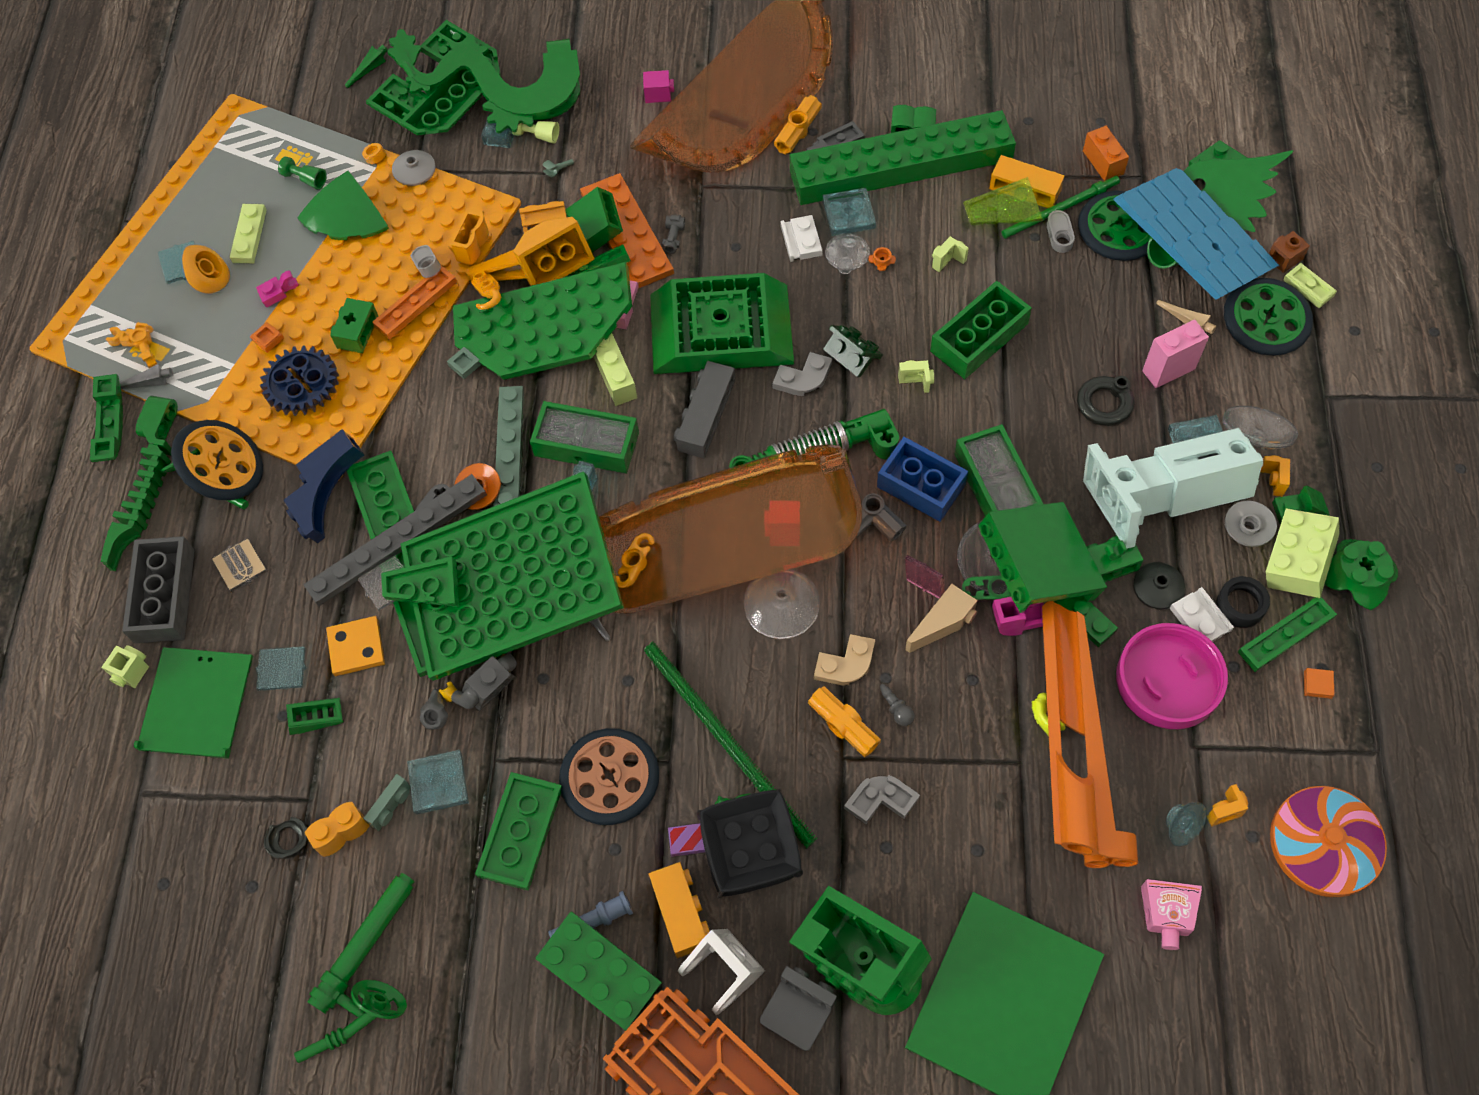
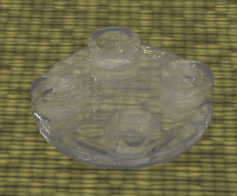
(847, 252)

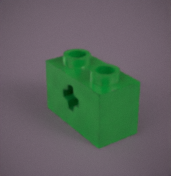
(354, 325)

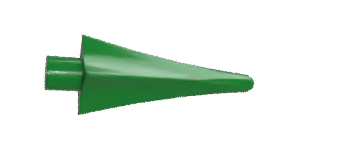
(372, 60)

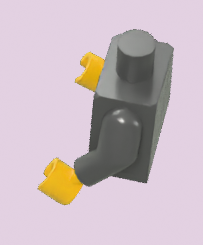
(483, 684)

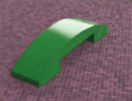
(108, 418)

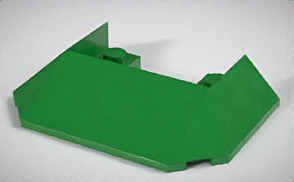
(444, 104)

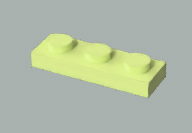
(248, 233)

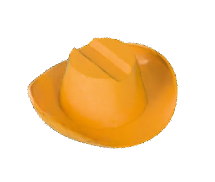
(205, 269)

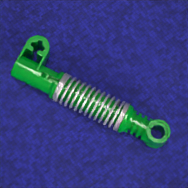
(843, 434)

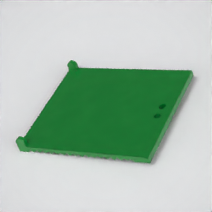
(195, 703)

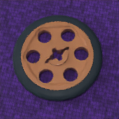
(629, 804)

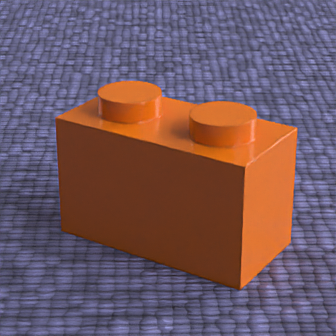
(1105, 153)

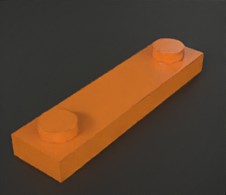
(414, 303)

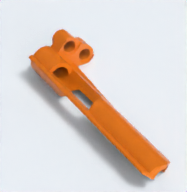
(1080, 805)

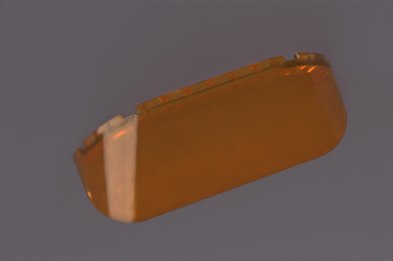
(753, 81)
(736, 525)

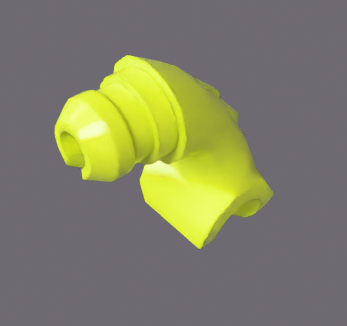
(1039, 709)

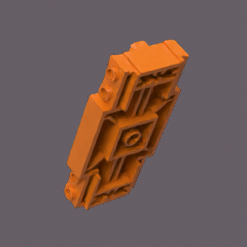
(679, 1054)

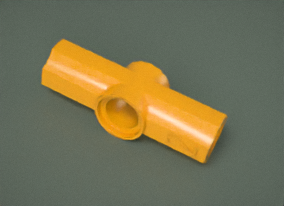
(797, 124)
(844, 721)

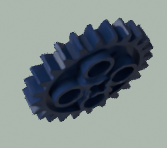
(311, 368)

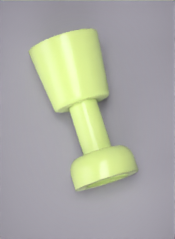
(543, 130)

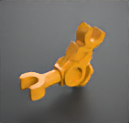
(137, 337)

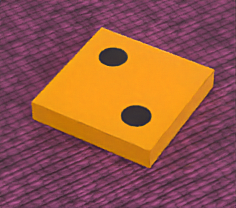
(355, 646)

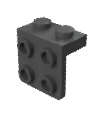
(798, 1008)

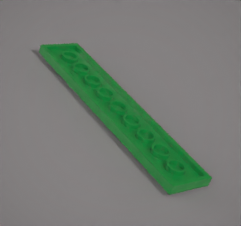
(382, 504)

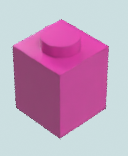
(657, 86)

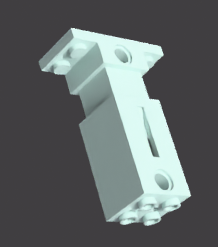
(1174, 480)

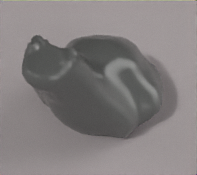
(433, 712)

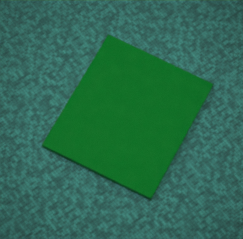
(1005, 1001)

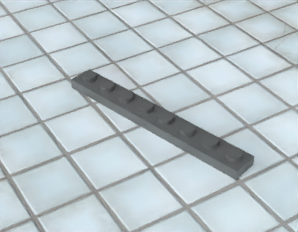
(387, 544)

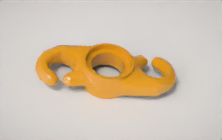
(634, 550)

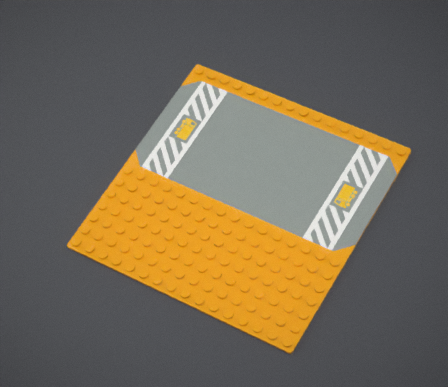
(209, 334)

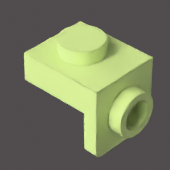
(950, 249)
(916, 371)

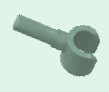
(553, 169)

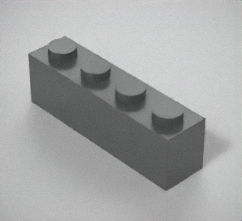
(705, 409)

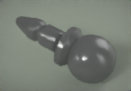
(902, 713)

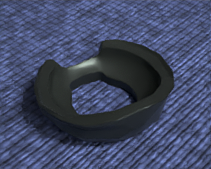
(272, 837)

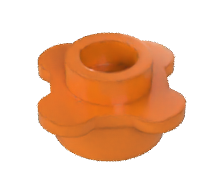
(882, 253)

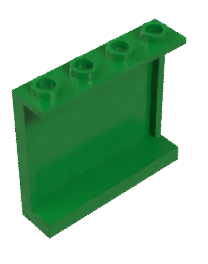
(1041, 554)

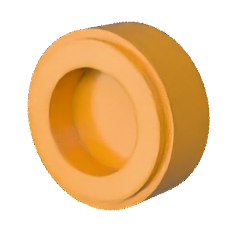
(373, 153)

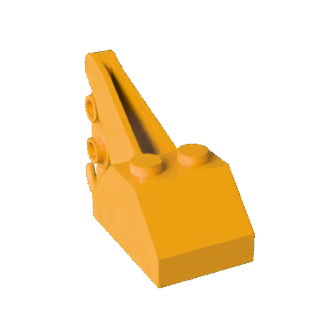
(541, 256)

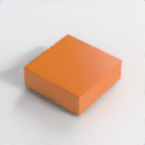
(267, 337)
(1319, 683)

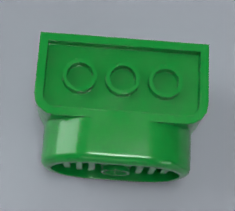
(862, 953)

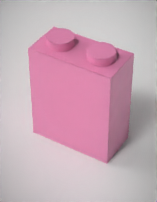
(1175, 353)

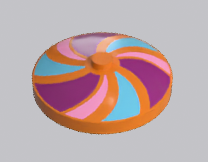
(1328, 841)

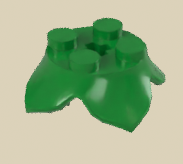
(1367, 583)

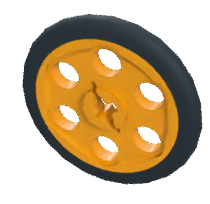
(210, 485)

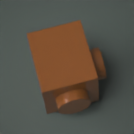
(1288, 251)

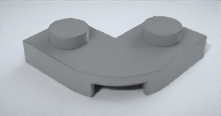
(800, 382)
(880, 791)

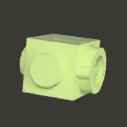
(125, 666)

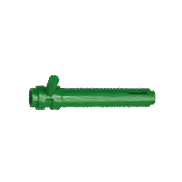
(336, 980)

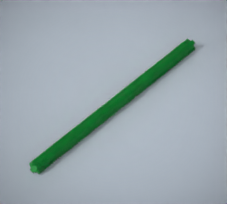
(718, 731)

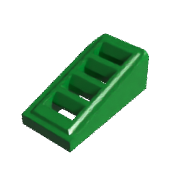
(314, 724)

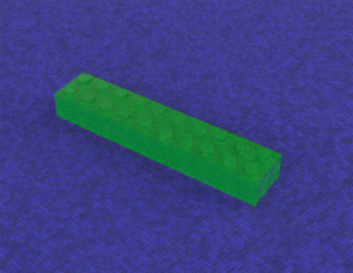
(902, 156)

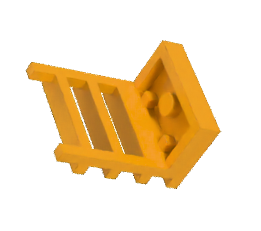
(535, 214)

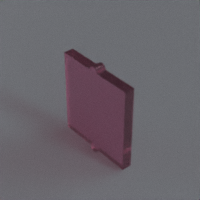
(924, 577)

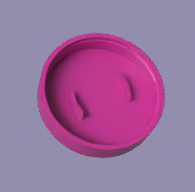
(1171, 676)

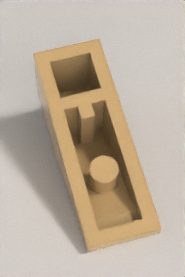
(944, 618)

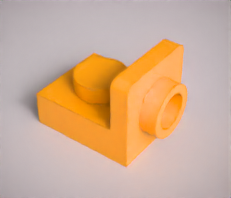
(1279, 473)
(1229, 809)

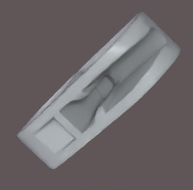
(1060, 227)
(425, 261)

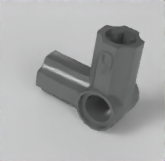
(882, 519)

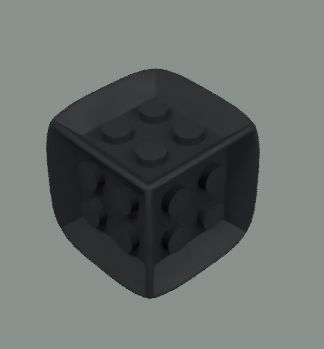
(750, 843)

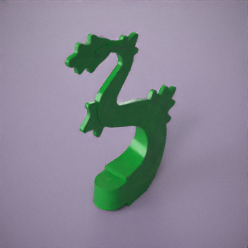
(547, 98)

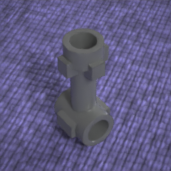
(673, 223)

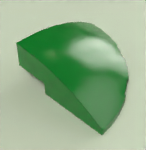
(342, 211)

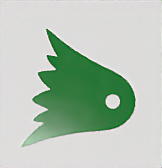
(1238, 184)

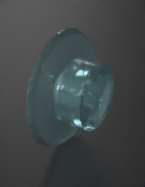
(1185, 822)

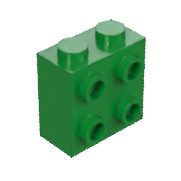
(596, 217)

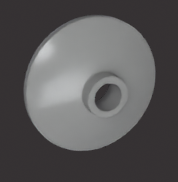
(413, 167)
(1254, 515)

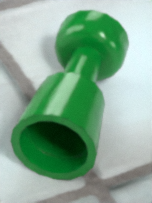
(307, 174)

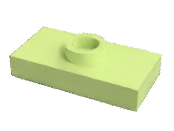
(1310, 285)

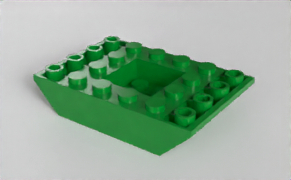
(750, 335)

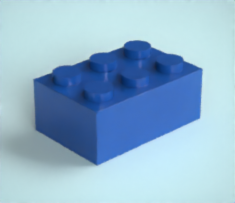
(922, 479)

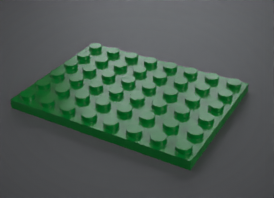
(520, 576)

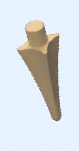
(1188, 315)

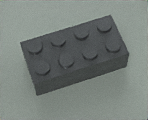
(158, 590)

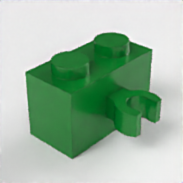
(1115, 559)

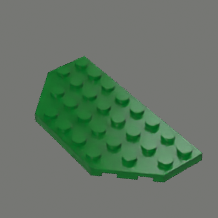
(545, 322)

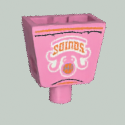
(1170, 909)

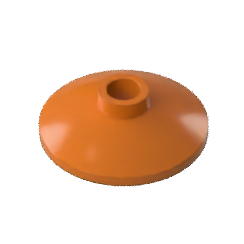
(487, 478)

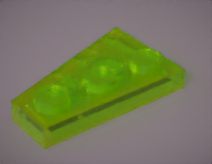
(1004, 205)

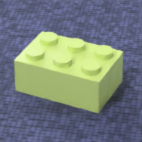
(1302, 553)

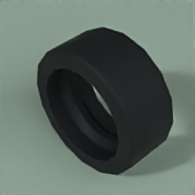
(1251, 586)

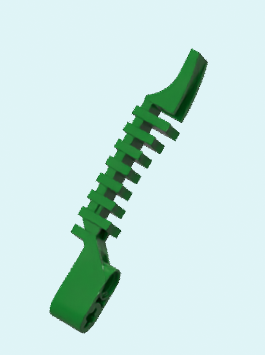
(153, 425)

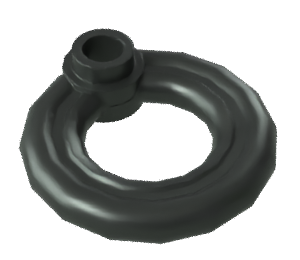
(1108, 383)

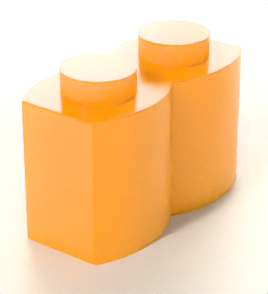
(469, 237)
(332, 832)

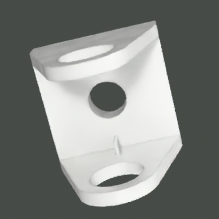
(734, 955)

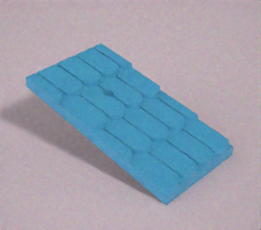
(1196, 232)

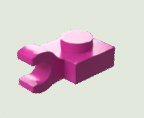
(275, 289)

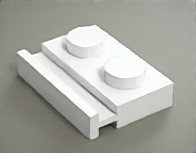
(801, 238)
(1202, 614)

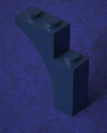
(320, 474)

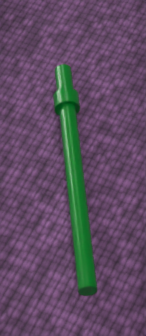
(1096, 188)

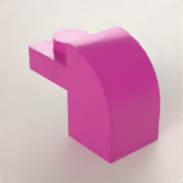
(1012, 622)

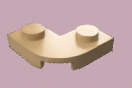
(848, 668)

